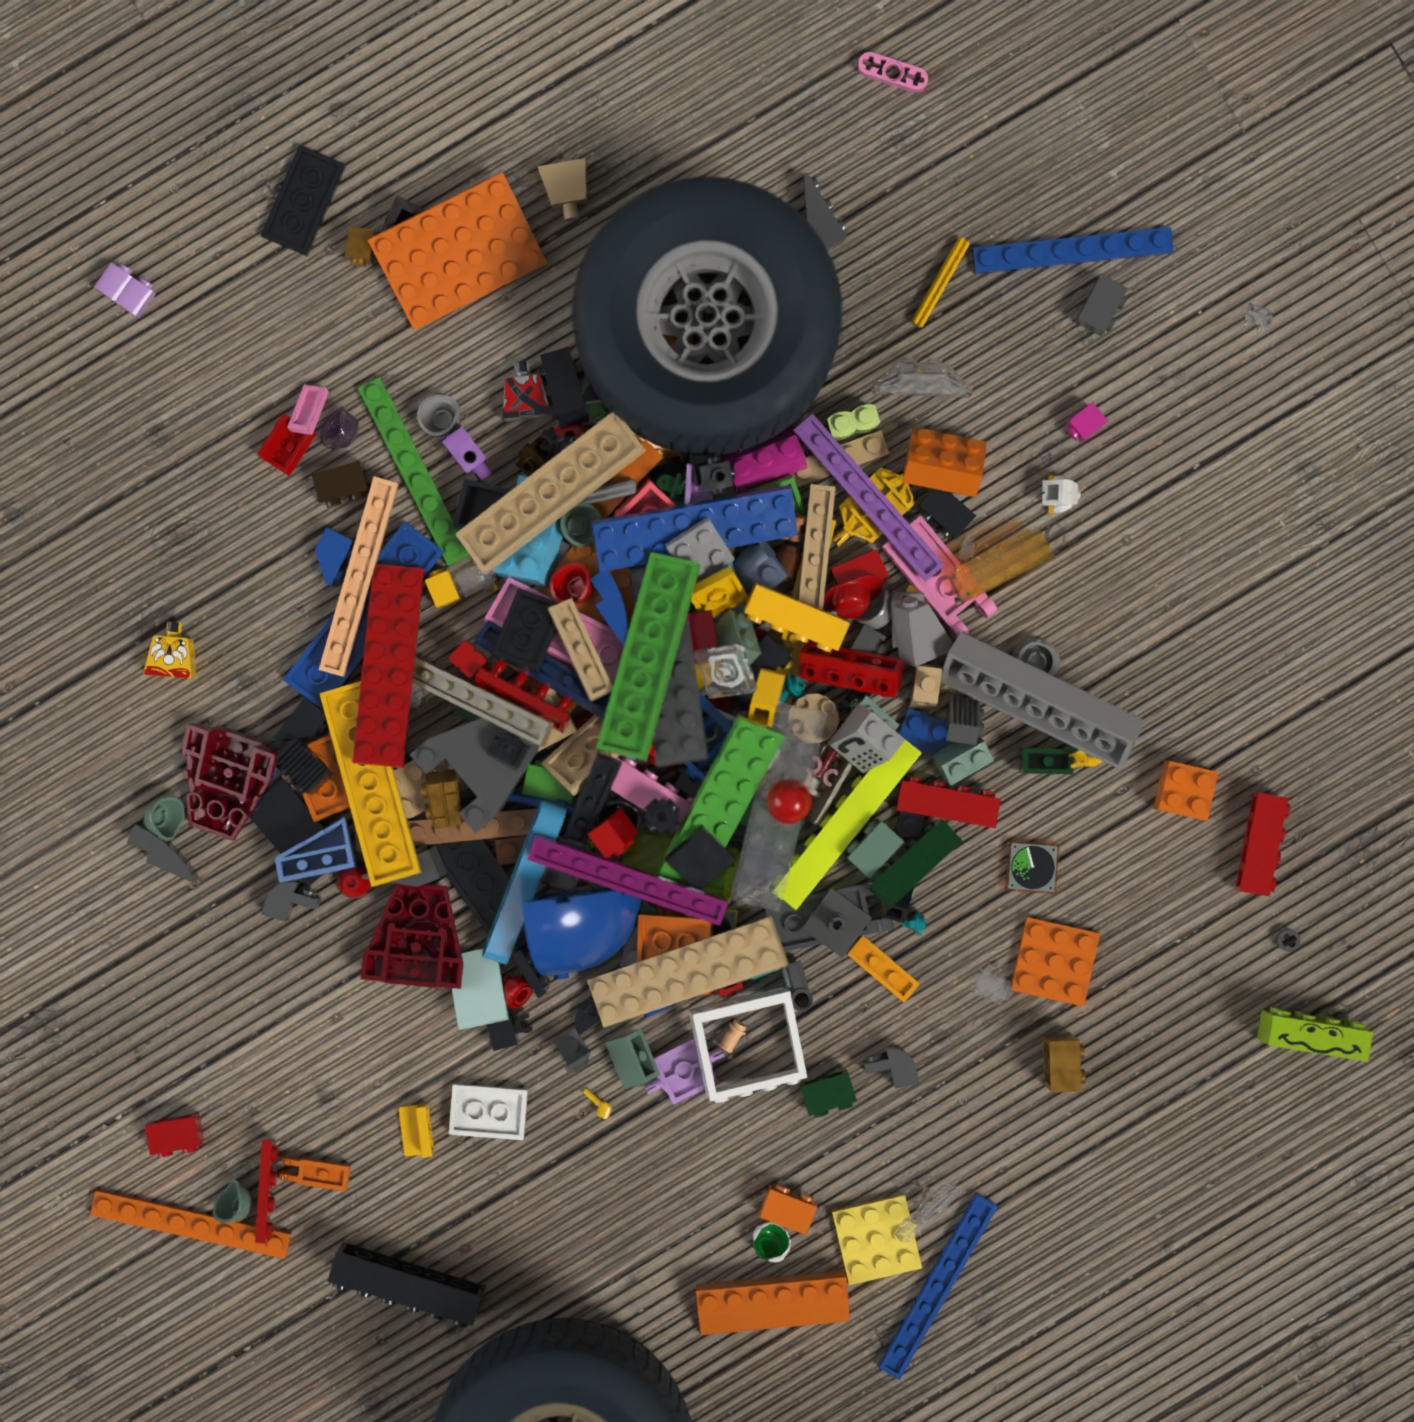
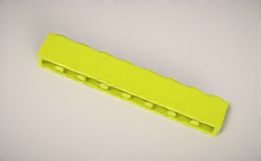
(846, 823)

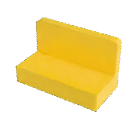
(416, 1130)

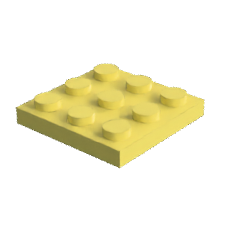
(870, 1242)

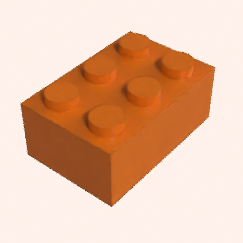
(944, 462)

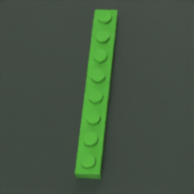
(413, 470)

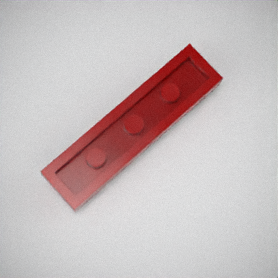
(266, 1202)

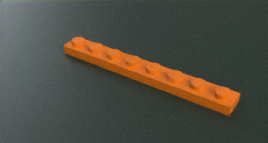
(186, 1223)

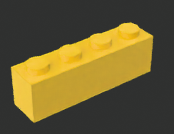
(796, 616)

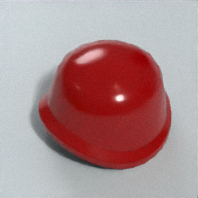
(571, 582)
(788, 801)

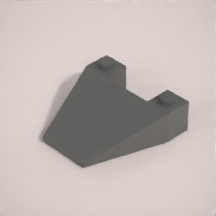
(469, 754)

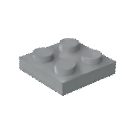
(702, 545)

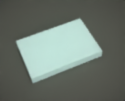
(481, 993)

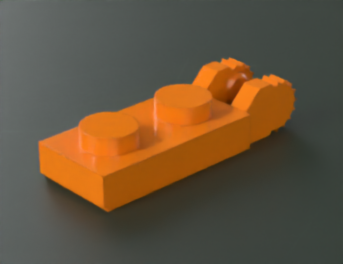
(317, 1173)

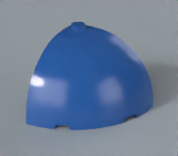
(578, 928)

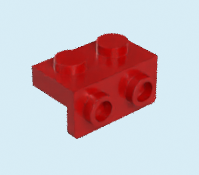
(284, 448)

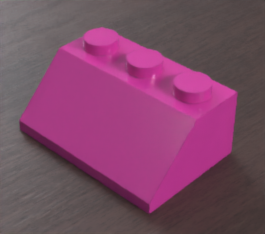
(767, 461)

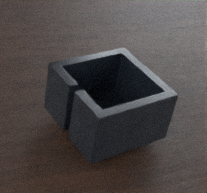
(474, 500)

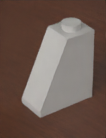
(919, 632)

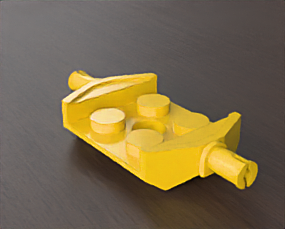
(857, 523)

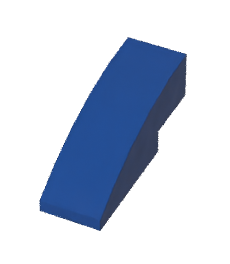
(613, 606)

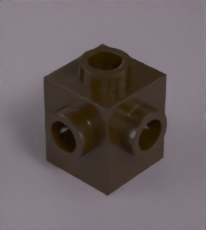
(532, 456)

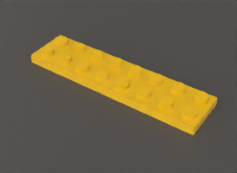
(371, 796)

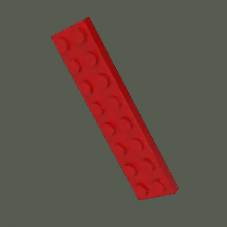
(388, 666)

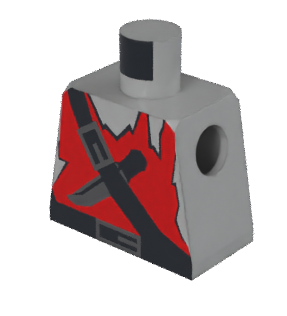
(524, 395)

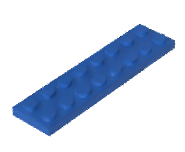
(737, 519)
(404, 549)

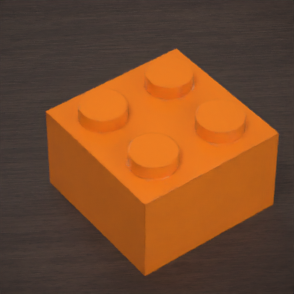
(1185, 790)

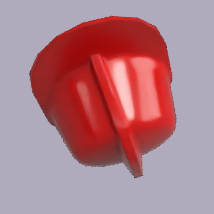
(854, 596)

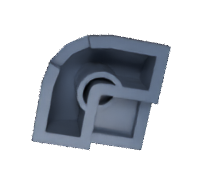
(759, 565)

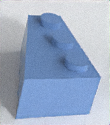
(320, 854)

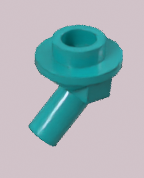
(793, 687)
(916, 923)

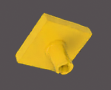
(719, 592)

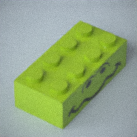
(1315, 1035)

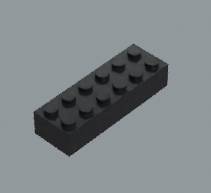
(406, 1284)

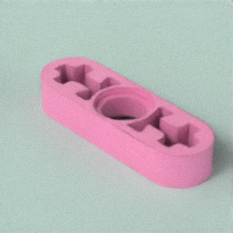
(912, 71)

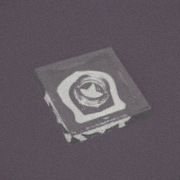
(725, 671)

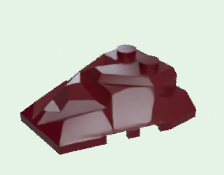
(224, 777)
(415, 941)

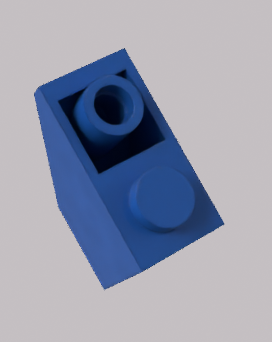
(333, 553)

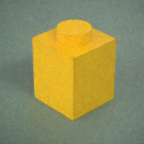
(442, 588)

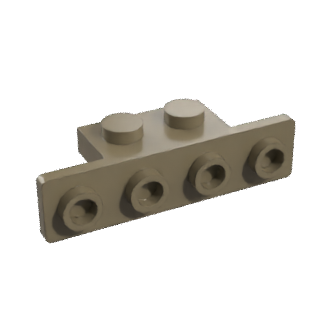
(826, 794)

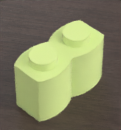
(860, 421)

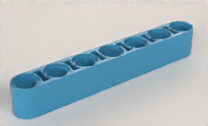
(521, 885)

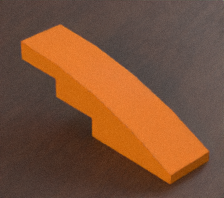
(635, 470)

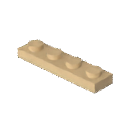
(580, 649)

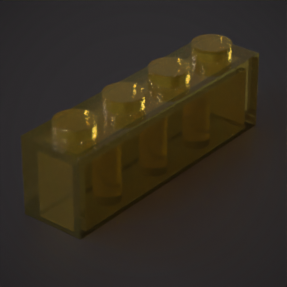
(1001, 566)

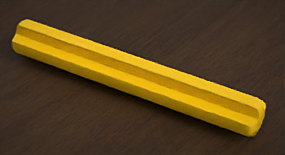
(940, 282)

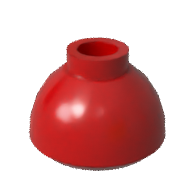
(352, 883)
(516, 991)

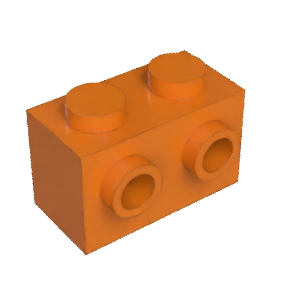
(788, 1208)

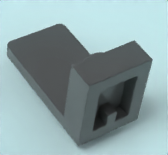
(573, 1050)

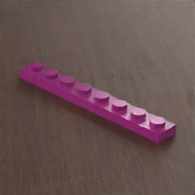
(627, 879)

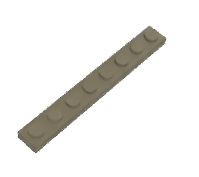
(482, 702)

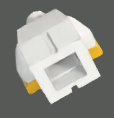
(1059, 494)

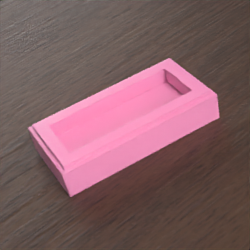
(308, 409)

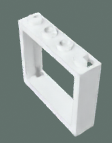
(736, 1006)

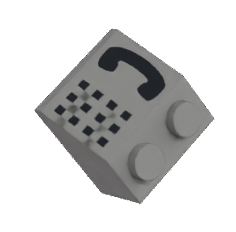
(865, 740)

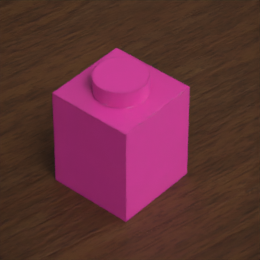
(1086, 423)

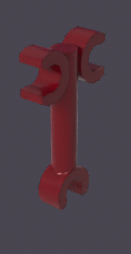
(822, 767)

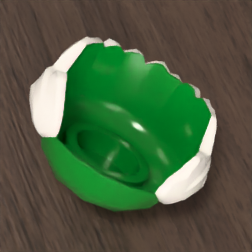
(771, 1242)

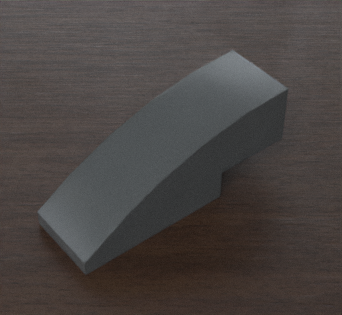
(162, 853)

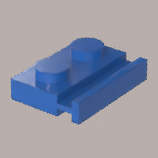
(924, 732)

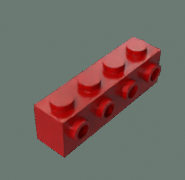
(851, 669)
(948, 803)
(1262, 844)

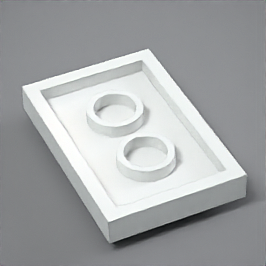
(488, 1111)

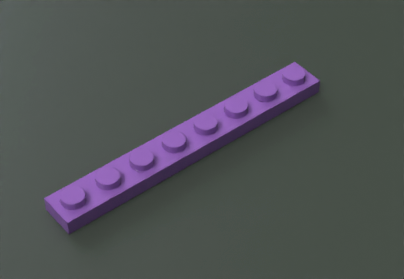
(868, 497)

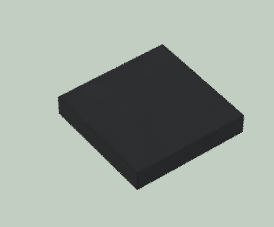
(700, 858)

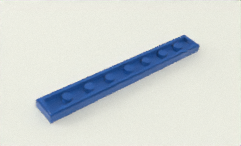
(937, 1286)

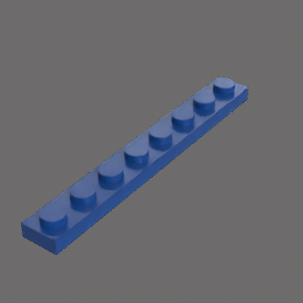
(1072, 250)

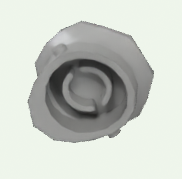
(1039, 655)

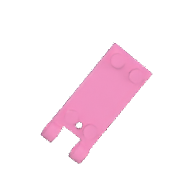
(938, 589)

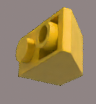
(766, 696)

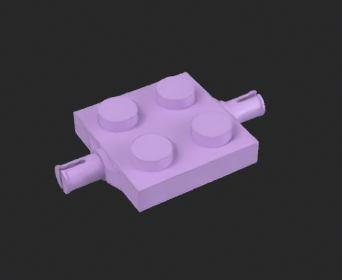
(681, 1071)

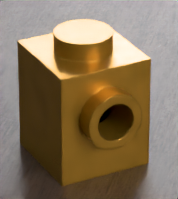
(358, 248)

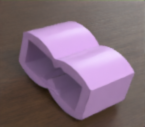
(125, 290)

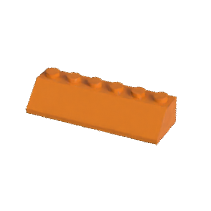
(772, 1302)

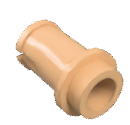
(732, 1036)

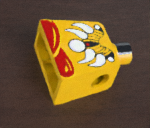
(171, 654)

